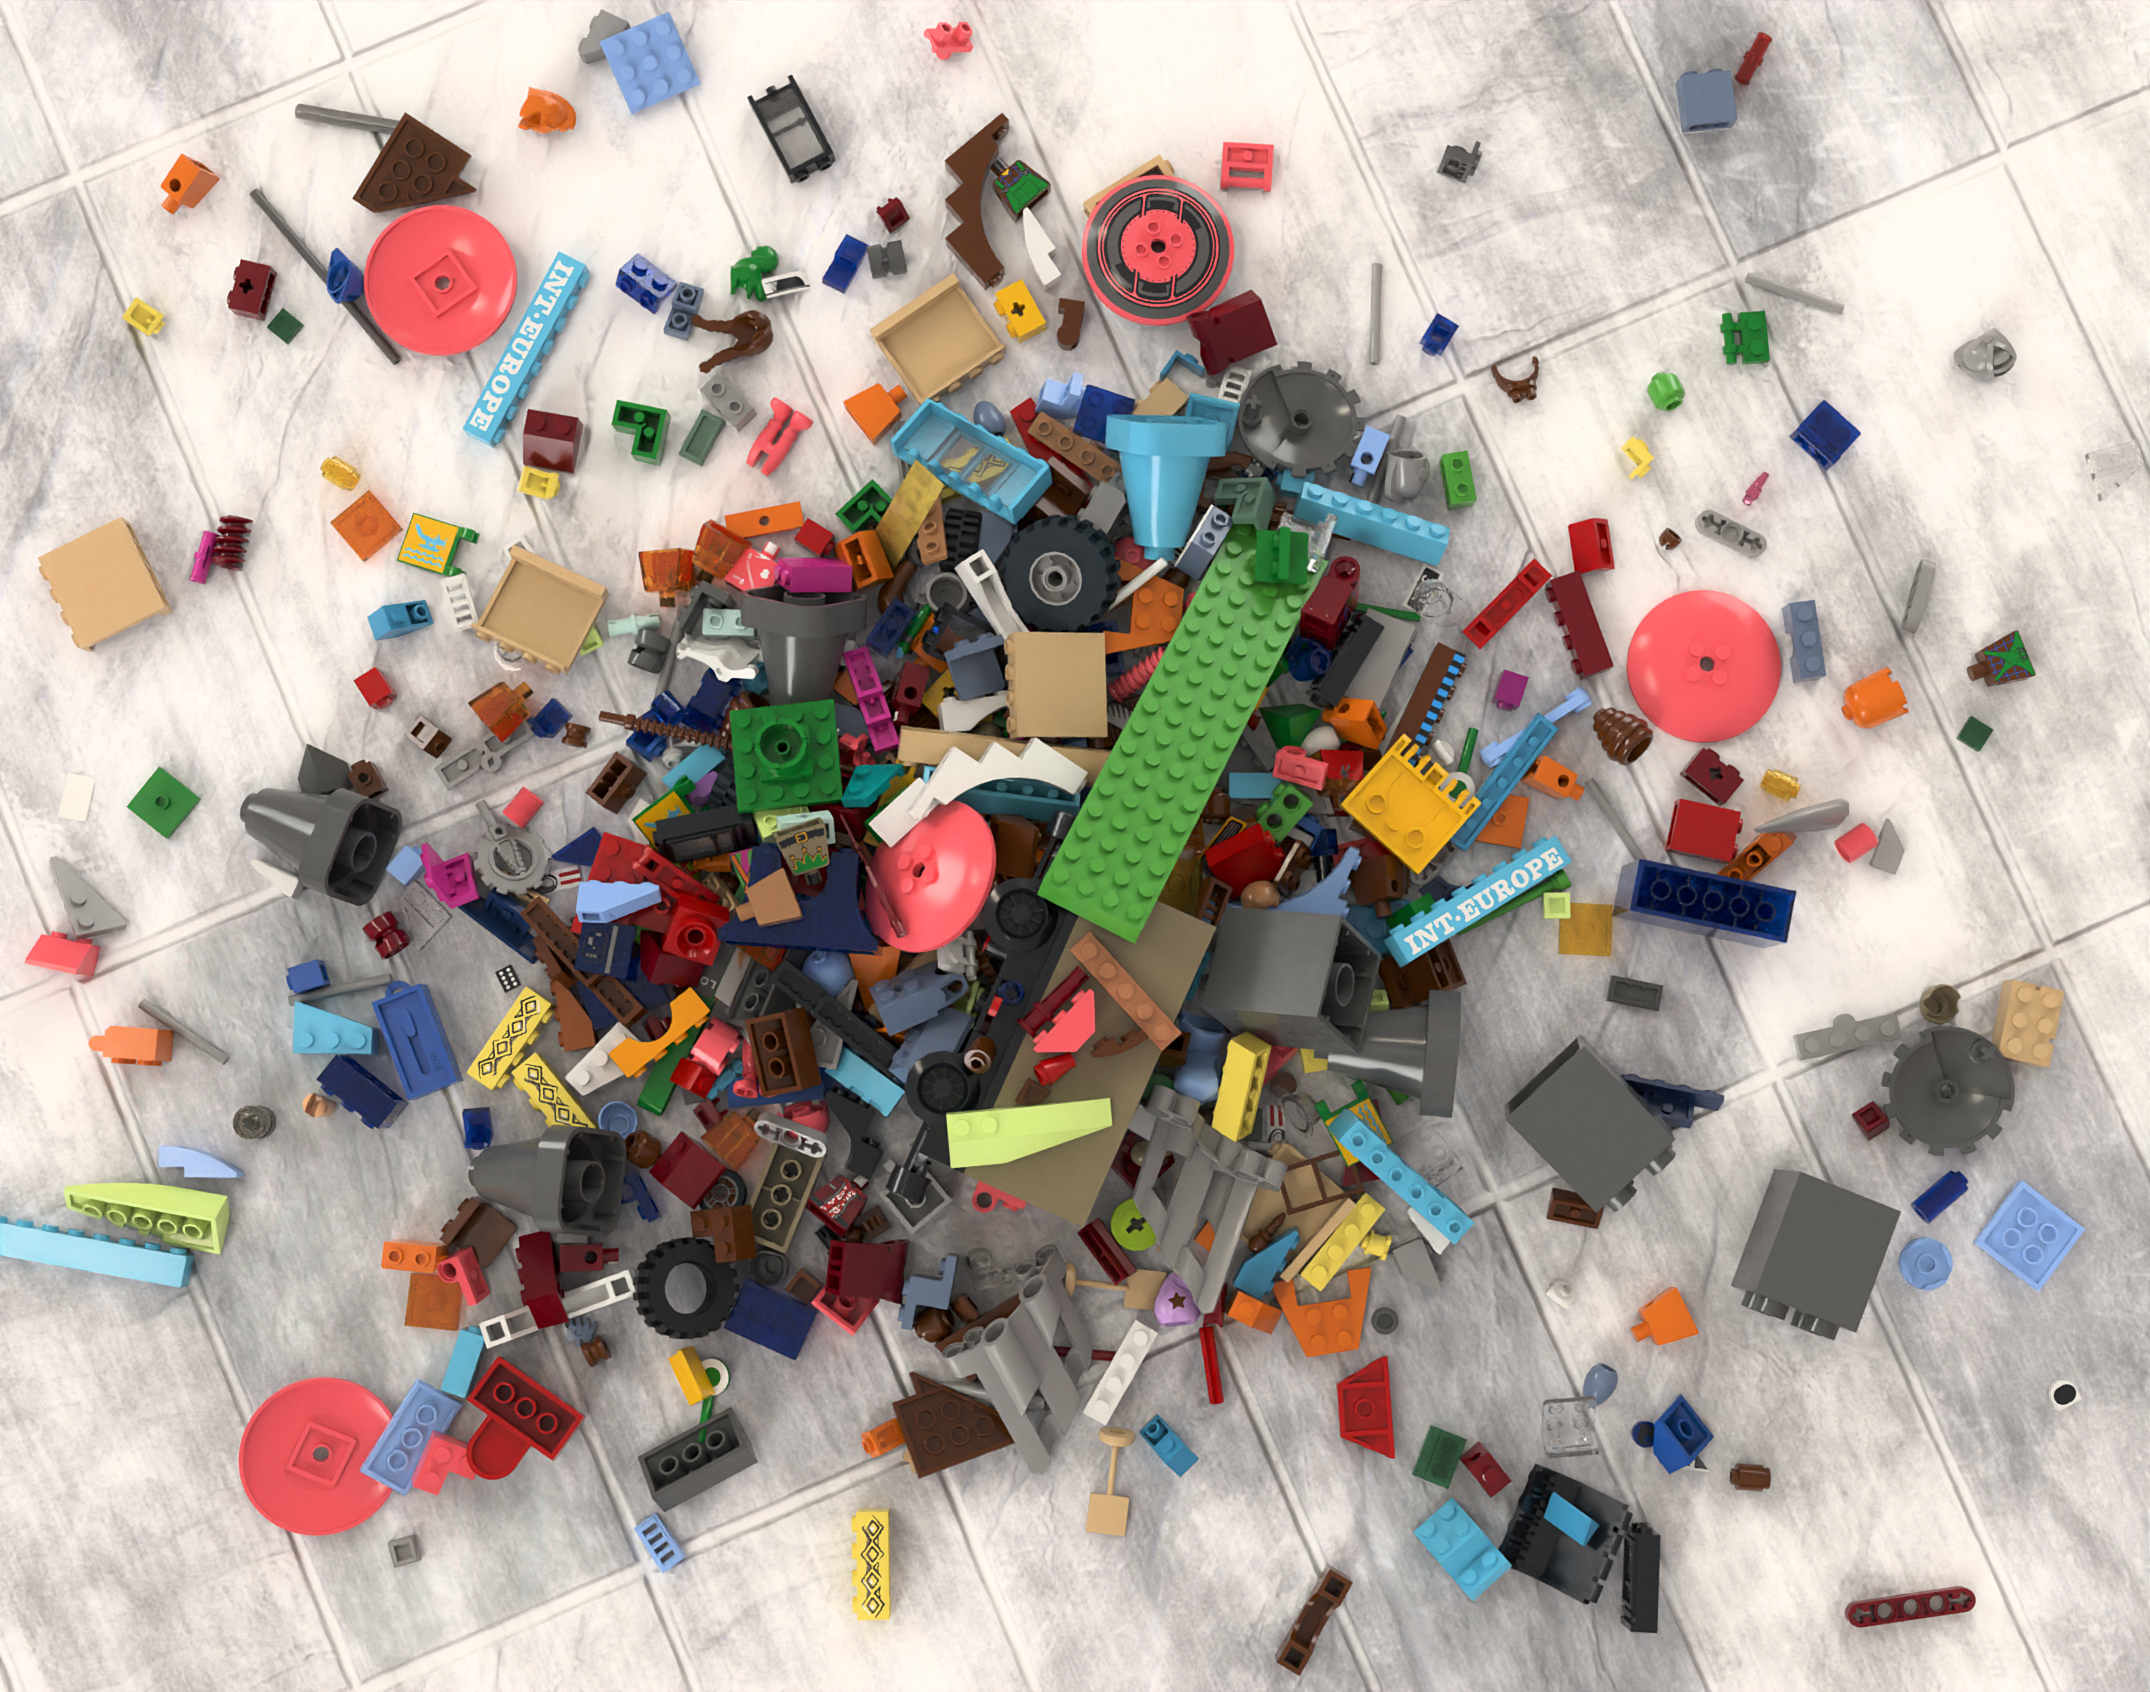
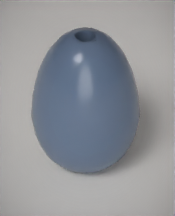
(990, 418)
(1600, 1382)

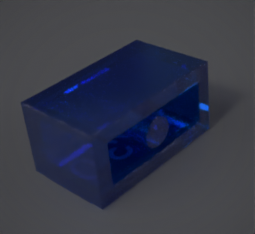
(891, 628)

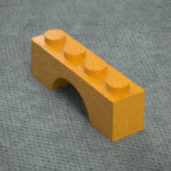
(686, 1012)

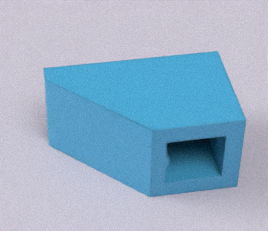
(399, 619)
(1168, 1445)

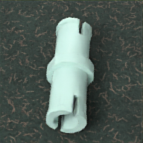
(634, 623)

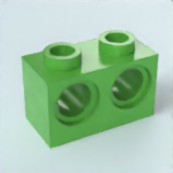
(1457, 480)
(1289, 813)

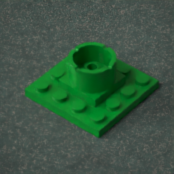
(789, 779)

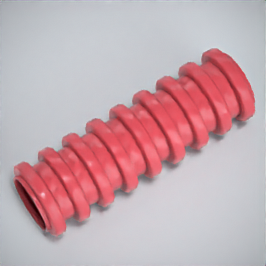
(1135, 678)

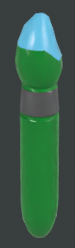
(912, 632)

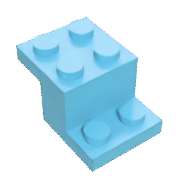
(1462, 1549)

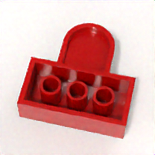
(614, 864)
(518, 1417)

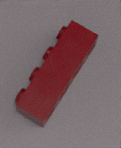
(1579, 625)

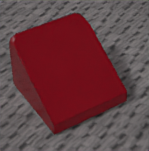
(1871, 1120)

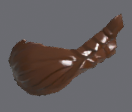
(750, 329)

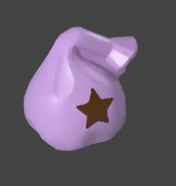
(1175, 1303)

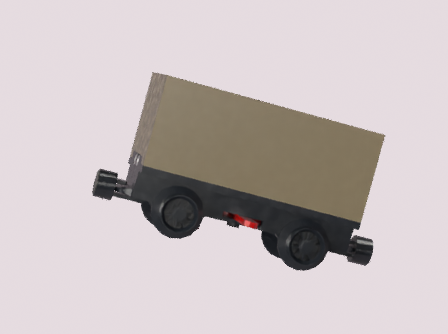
(1034, 945)

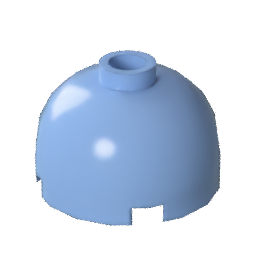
(829, 970)

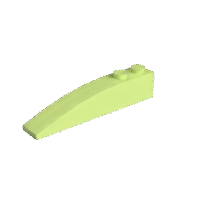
(1018, 1131)
(175, 1213)

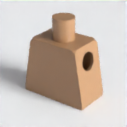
(771, 901)

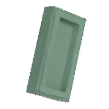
(702, 437)

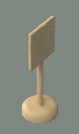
(1139, 1288)
(1107, 1511)

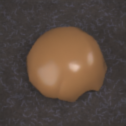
(1260, 895)

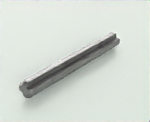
(345, 119)

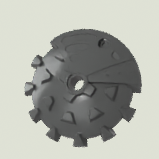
(1302, 395)
(1978, 1085)

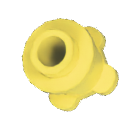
(1376, 1244)

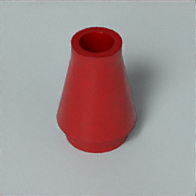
(1053, 1068)

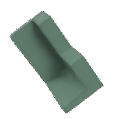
(1251, 497)

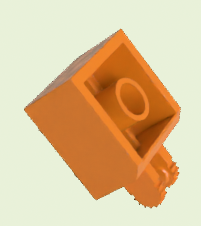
(132, 1043)

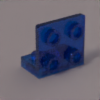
(1094, 409)
(1825, 435)

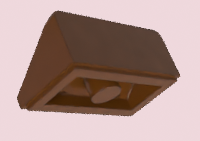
(1572, 1209)

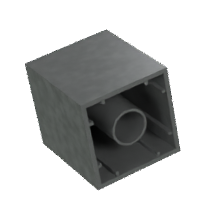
(1291, 978)
(1591, 1126)
(1814, 1253)

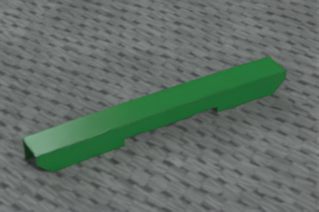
(1405, 615)

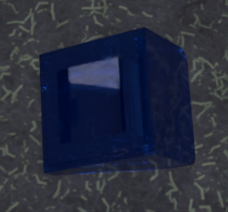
(1326, 843)

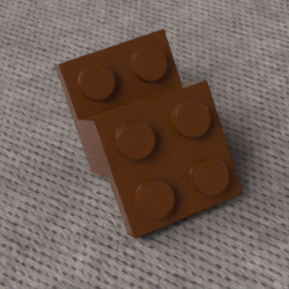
(1062, 497)
(1432, 970)

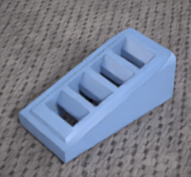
(667, 1536)

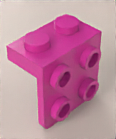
(453, 879)

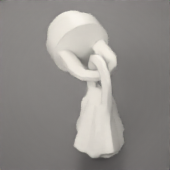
(674, 756)

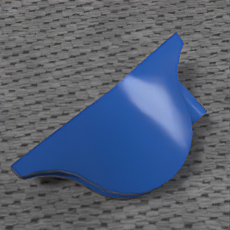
(344, 278)

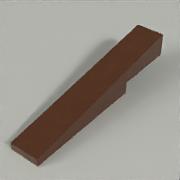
(565, 945)

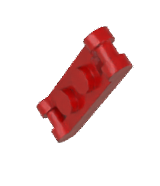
(671, 877)

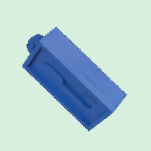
(416, 1040)

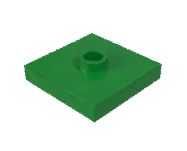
(163, 802)

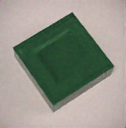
(285, 326)
(1974, 733)

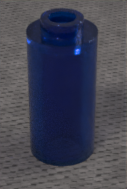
(1940, 1195)

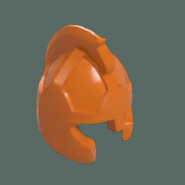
(546, 112)

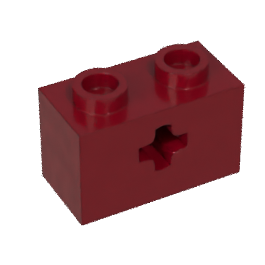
(256, 301)
(1698, 774)

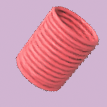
(523, 807)
(1856, 843)

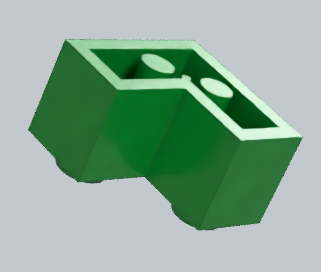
(648, 425)
(864, 508)

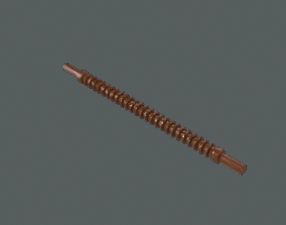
(631, 722)

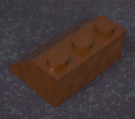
(783, 1052)

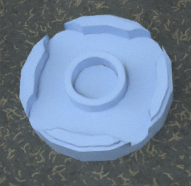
(1925, 1263)

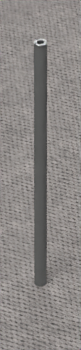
(322, 273)

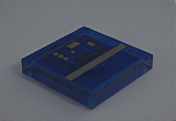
(605, 949)

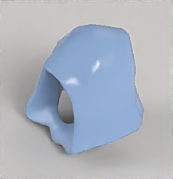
(1205, 1032)
(1199, 1076)

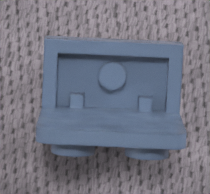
(975, 666)

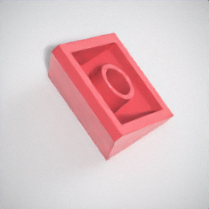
(844, 1310)

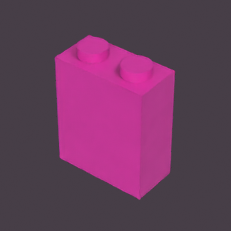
(813, 574)

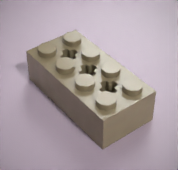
(790, 1210)

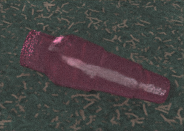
(1754, 490)

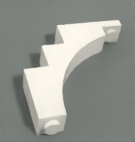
(961, 772)

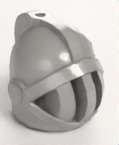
(1983, 358)
(1405, 473)
(946, 588)

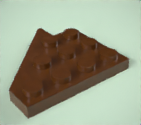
(414, 170)
(946, 1427)

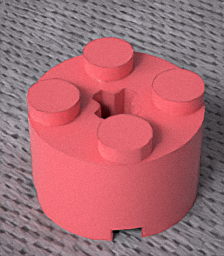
(714, 1045)

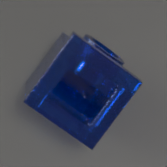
(1442, 328)

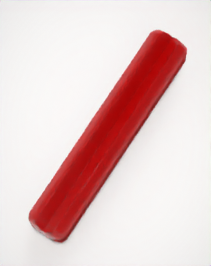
(1211, 1365)

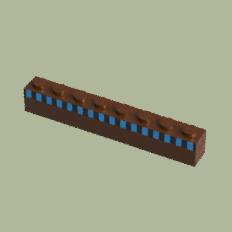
(1425, 706)

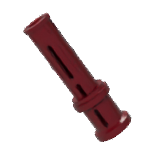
(1044, 1010)

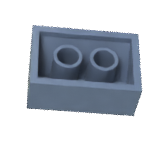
(937, 1034)

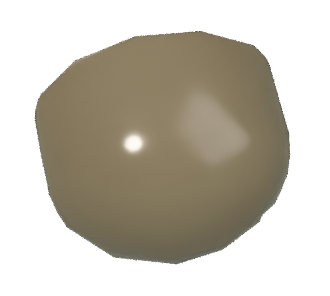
(1939, 1003)

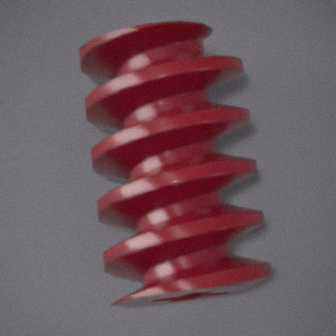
(231, 542)

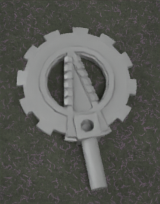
(503, 842)

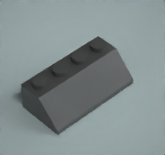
(760, 996)
(689, 1467)

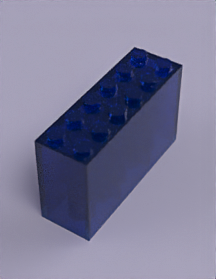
(1704, 903)

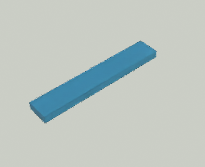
(1505, 778)

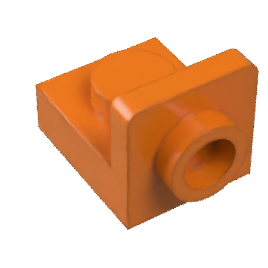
(882, 1438)

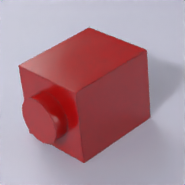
(815, 539)
(375, 688)
(693, 1078)

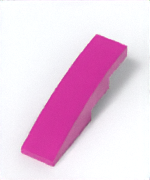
(871, 700)

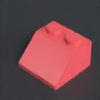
(64, 955)

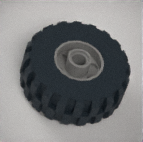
(1061, 574)

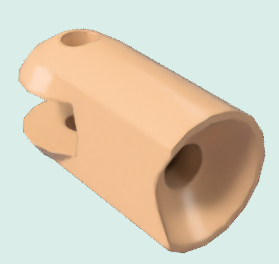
(318, 1105)

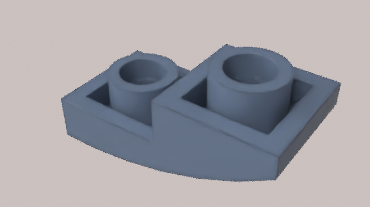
(684, 307)

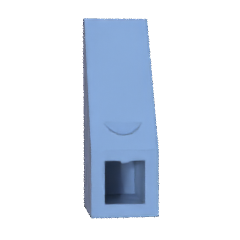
(609, 901)

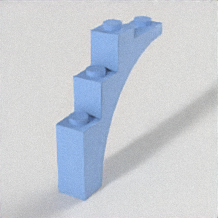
(1322, 897)

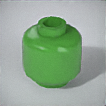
(1666, 391)

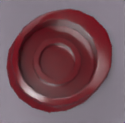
(1219, 1313)

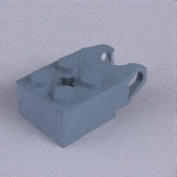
(915, 996)

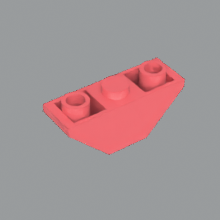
(1070, 1028)

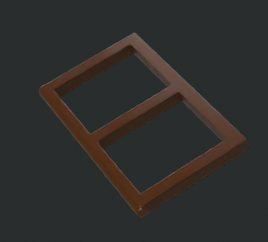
(1324, 1200)

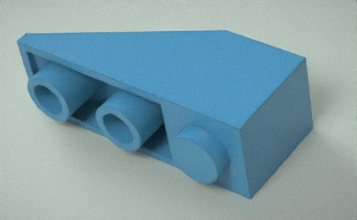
(1258, 1269)

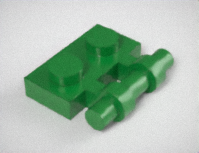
(1752, 334)

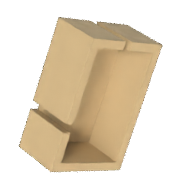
(2026, 1022)

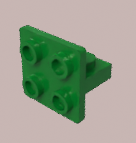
(1281, 556)

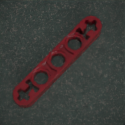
(1922, 1611)

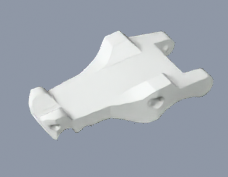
(727, 658)

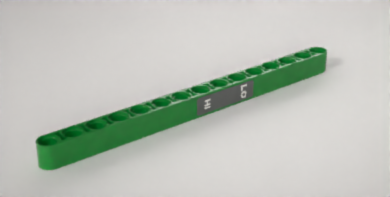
(658, 1088)

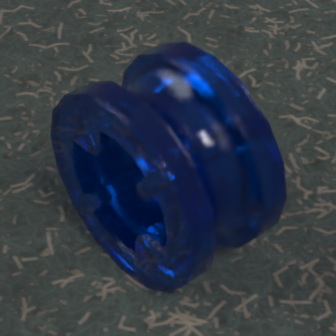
(1018, 988)

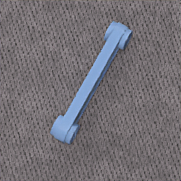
(1576, 702)

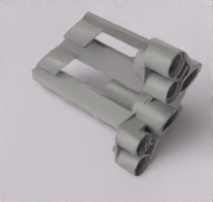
(1212, 1180)
(1019, 1357)

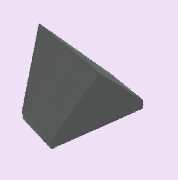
(322, 772)

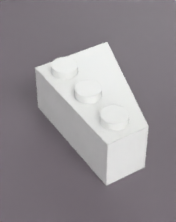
(597, 1067)

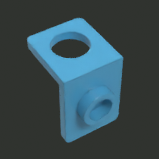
(1186, 360)

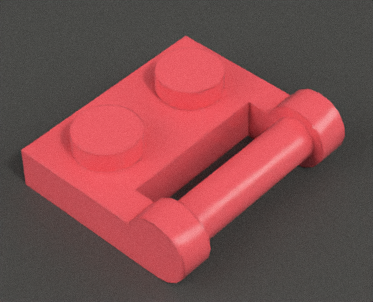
(1247, 158)

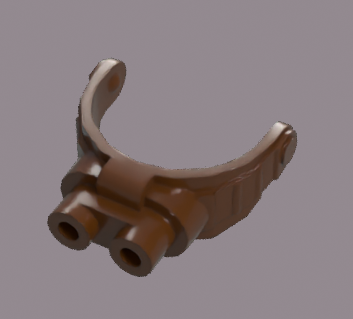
(1518, 389)

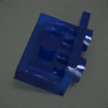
(645, 283)

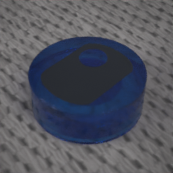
(1643, 1433)

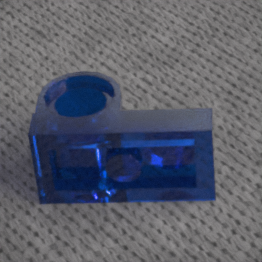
(663, 708)
(647, 1207)

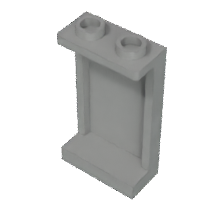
(1383, 660)

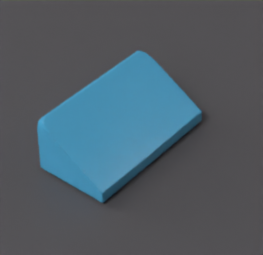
(1570, 1519)

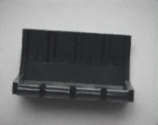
(1550, 1554)

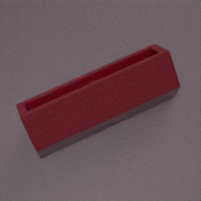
(1107, 1251)

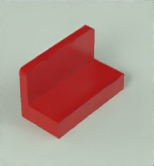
(1591, 545)

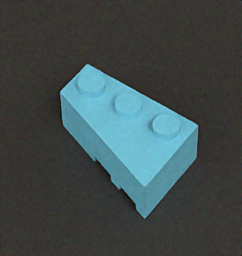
(329, 1033)
(868, 1081)

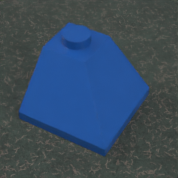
(1679, 1435)

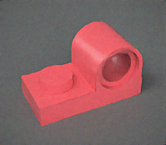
(1295, 767)
(1009, 1201)
(464, 1268)

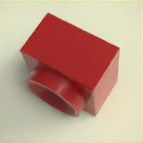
(680, 933)

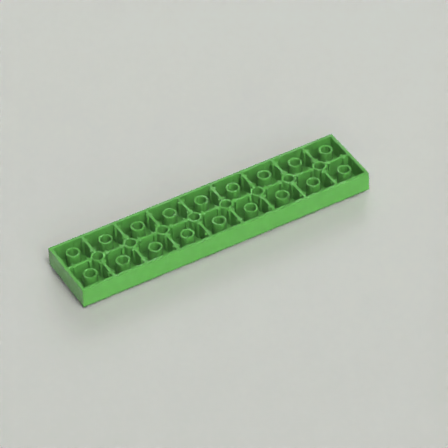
(1176, 742)

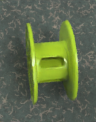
(1135, 1239)

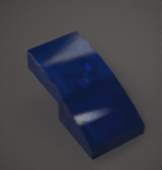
(845, 264)

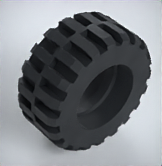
(652, 1294)

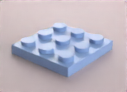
(650, 62)
(2029, 1235)

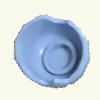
(618, 1117)

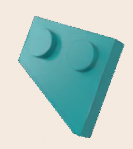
(868, 783)

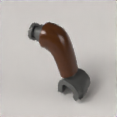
(902, 575)

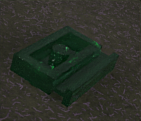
(1439, 1456)

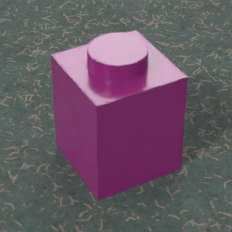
(1509, 690)

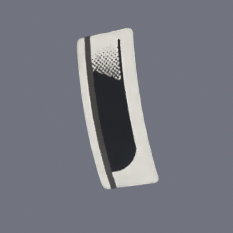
(785, 284)

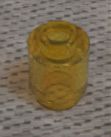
(340, 473)
(1780, 784)

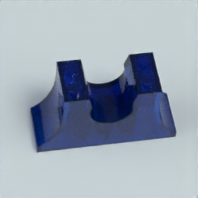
(830, 920)

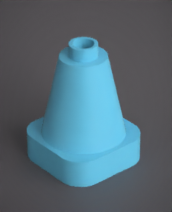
(1163, 473)

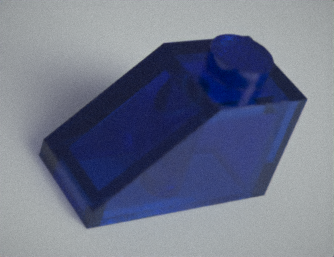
(581, 850)

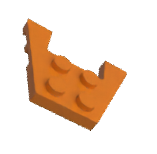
(1153, 615)
(1327, 1325)

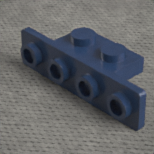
(502, 918)
(1672, 1101)

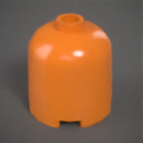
(1874, 700)

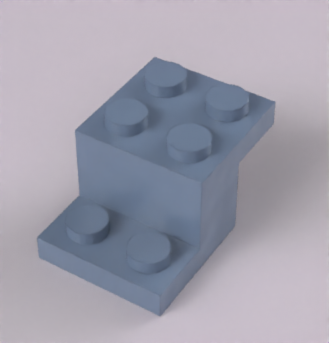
(928, 1291)

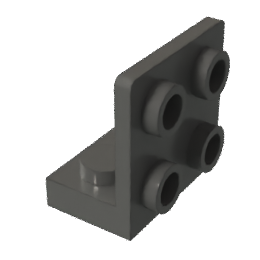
(700, 597)
(1247, 757)

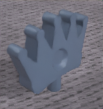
(580, 1331)

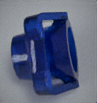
(1308, 663)

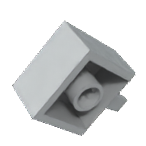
(1106, 506)
(914, 1214)

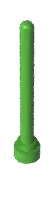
(1557, 882)

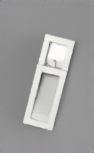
(1040, 252)

